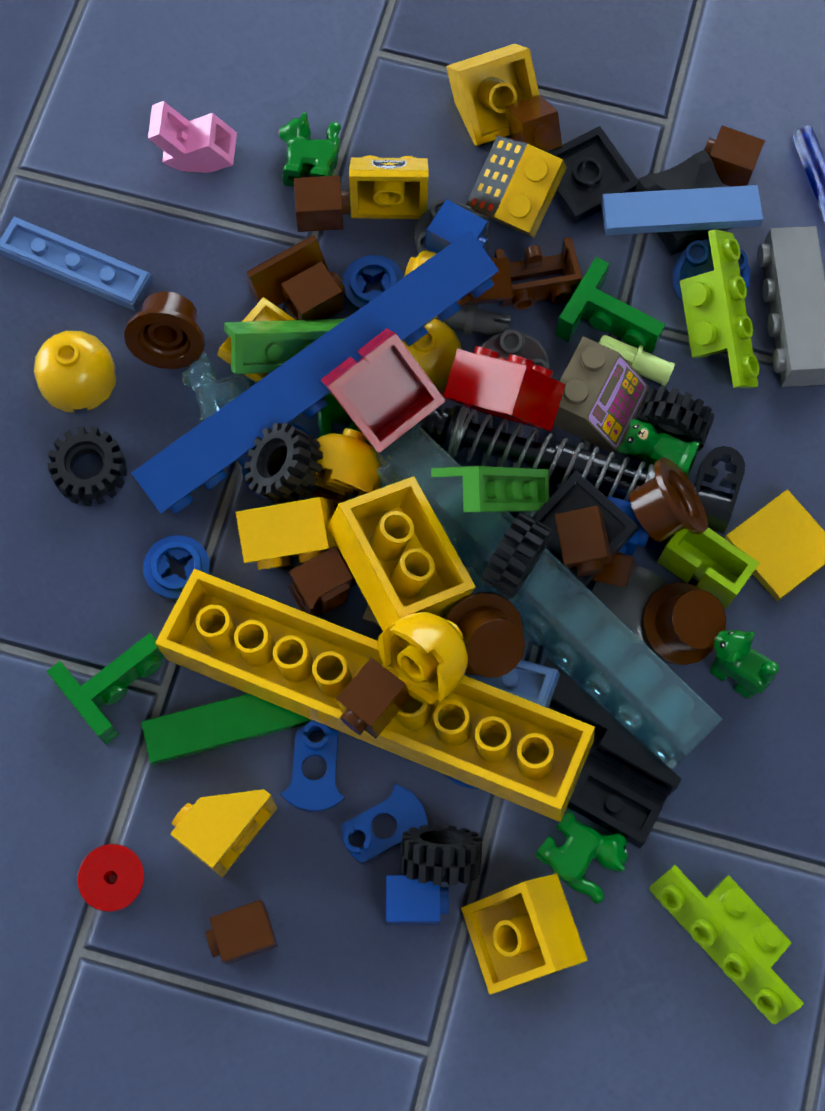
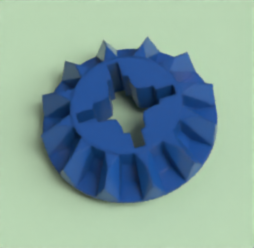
(369, 269)
(157, 564)

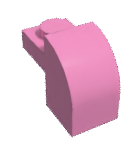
(192, 145)

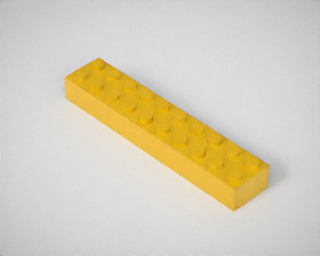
(307, 662)

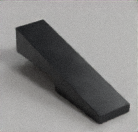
(615, 738)

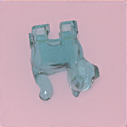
(212, 393)

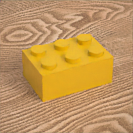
(399, 553)

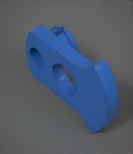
(314, 794)
(405, 810)

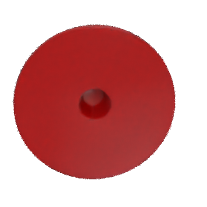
(110, 877)

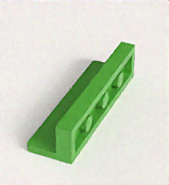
(269, 344)
(499, 487)

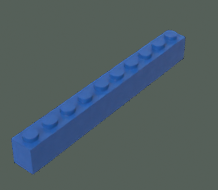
(297, 386)

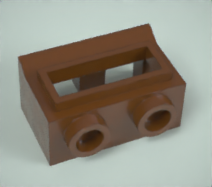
(534, 265)
(321, 582)

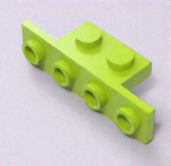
(718, 312)
(734, 936)

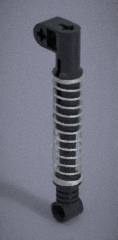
(456, 430)

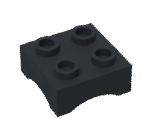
(691, 174)

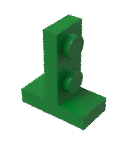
(607, 312)
(108, 684)

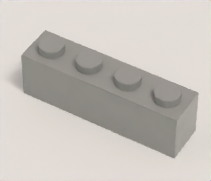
(797, 303)

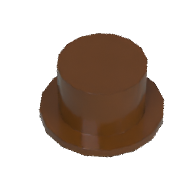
(165, 332)
(668, 503)
(682, 623)
(490, 633)

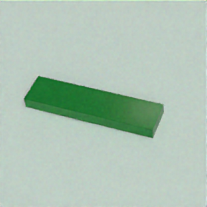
(215, 727)

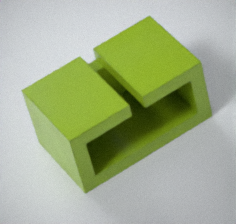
(711, 561)

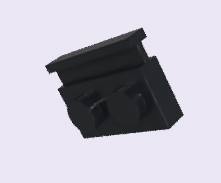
(617, 798)

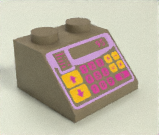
(599, 395)

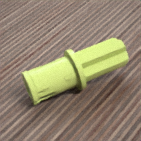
(641, 361)

